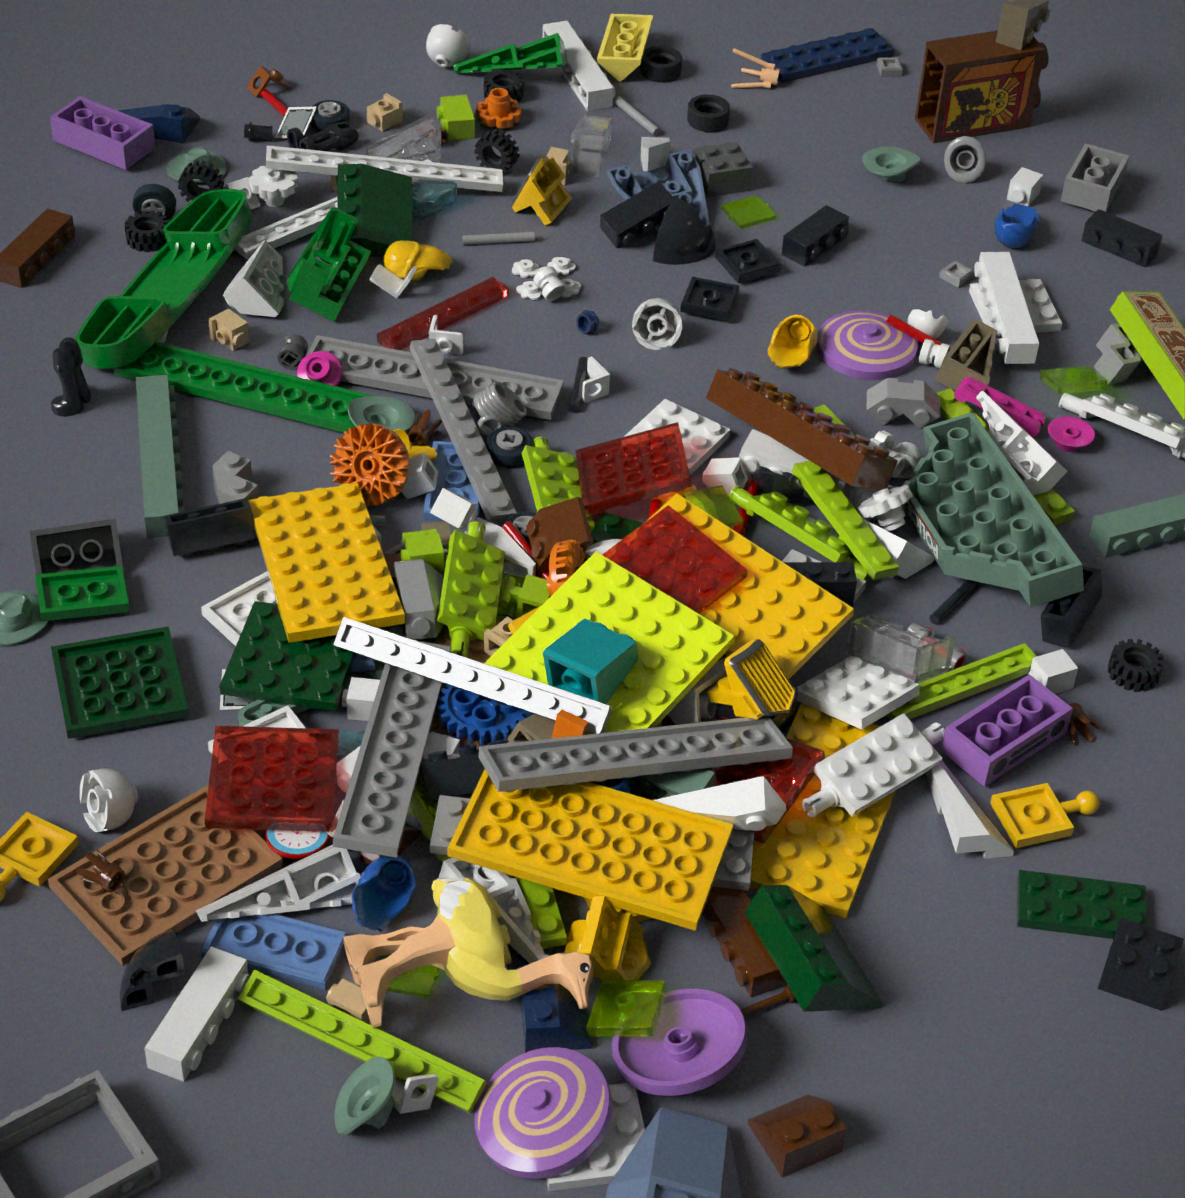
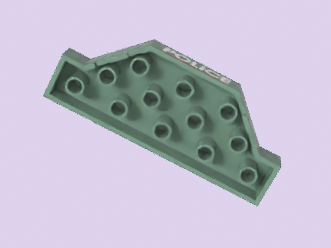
(984, 518)

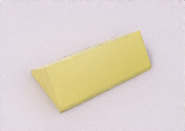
(624, 43)

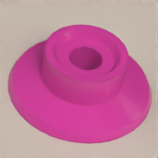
(330, 364)
(1071, 433)

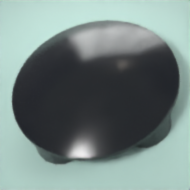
(774, 482)

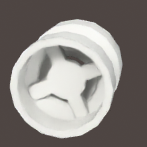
(548, 281)
(933, 353)
(911, 455)

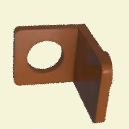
(266, 76)

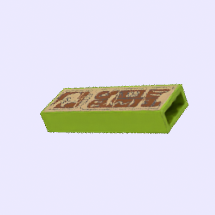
(1157, 338)

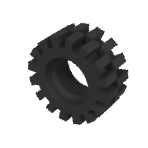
(510, 81)
(503, 144)
(200, 172)
(146, 231)
(1135, 676)

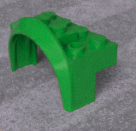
(324, 286)

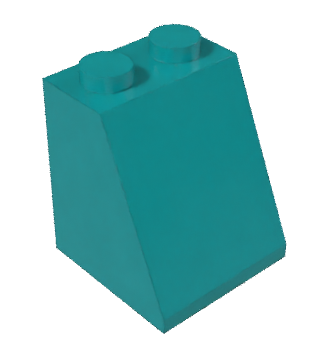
(590, 660)

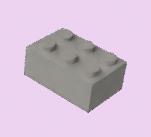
(1094, 178)

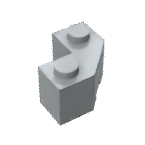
(1118, 355)
(894, 398)
(234, 478)

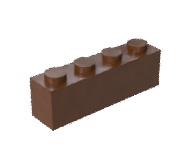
(35, 247)
(740, 941)

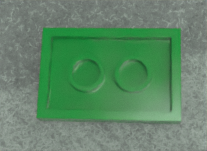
(81, 593)

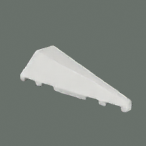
(1027, 457)
(965, 820)
(311, 883)
(511, 903)

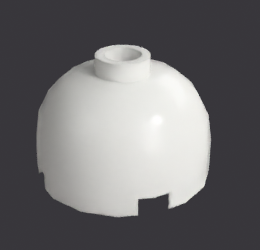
(447, 46)
(657, 323)
(108, 799)

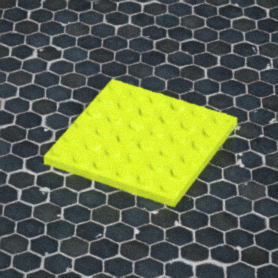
(671, 640)

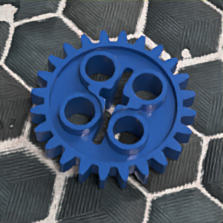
(476, 715)

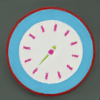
(296, 843)

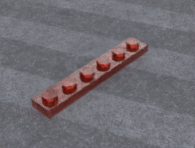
(448, 313)

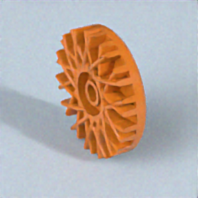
(367, 446)
(564, 561)

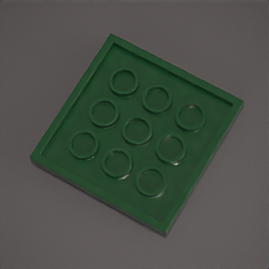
(282, 672)
(119, 682)

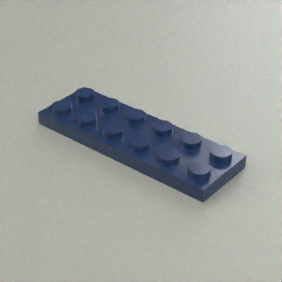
(828, 54)

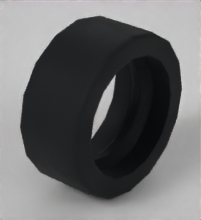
(663, 72)
(708, 122)

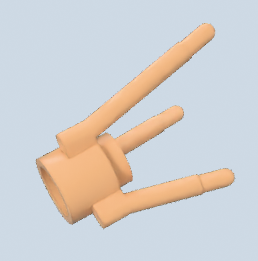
(768, 75)

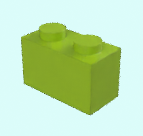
(456, 117)

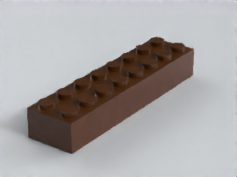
(802, 429)

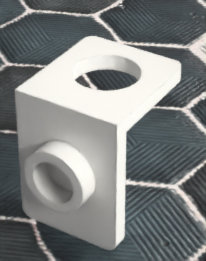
(243, 184)
(390, 282)
(448, 341)
(597, 375)
(409, 1098)

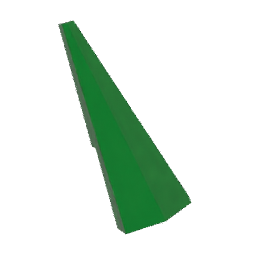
(541, 53)

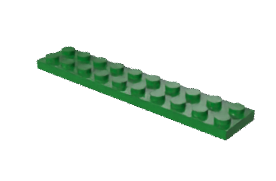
(246, 386)

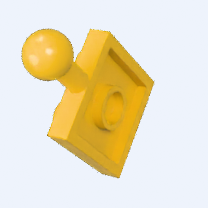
(1036, 816)
(33, 850)

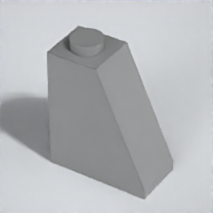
(420, 594)

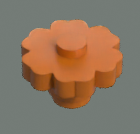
(499, 110)

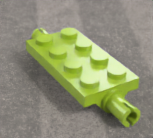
(551, 475)
(798, 523)
(470, 587)

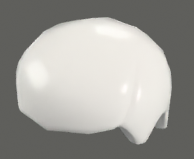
(926, 323)

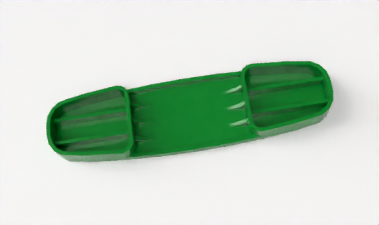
(195, 250)

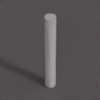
(637, 116)
(498, 238)

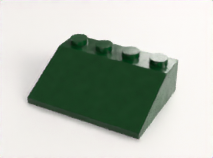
(380, 203)
(809, 951)

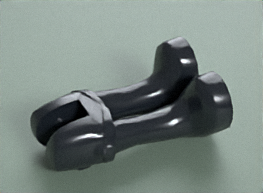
(334, 136)
(76, 391)

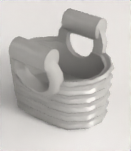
(498, 404)

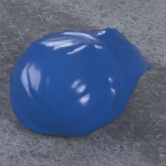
(1016, 225)
(383, 891)

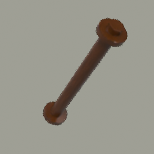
(785, 995)

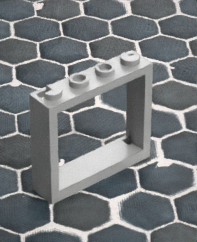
(59, 1105)

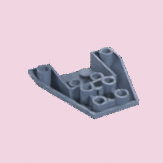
(679, 177)
(679, 1159)

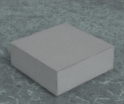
(889, 67)
(956, 274)

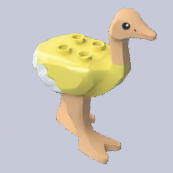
(464, 944)

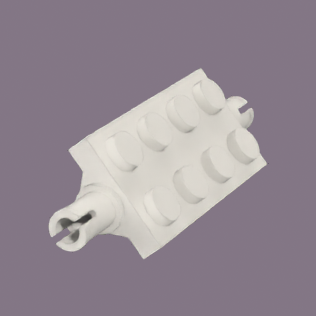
(1128, 417)
(875, 766)

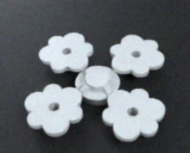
(527, 268)

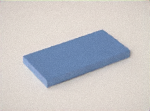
(450, 476)
(280, 947)

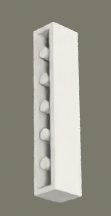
(581, 69)
(1007, 308)

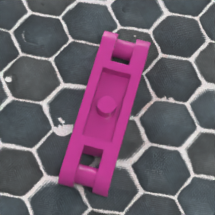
(1024, 415)

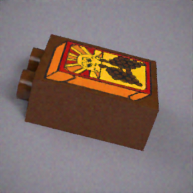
(978, 86)

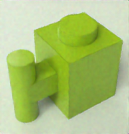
(424, 545)
(529, 597)

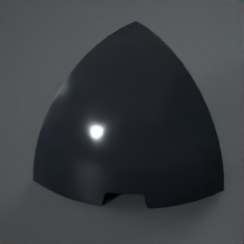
(683, 236)
(153, 961)

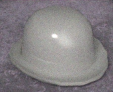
(965, 159)

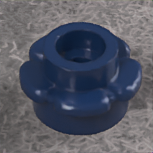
(587, 322)

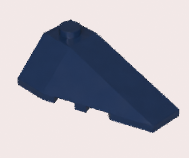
(169, 121)
(552, 1016)

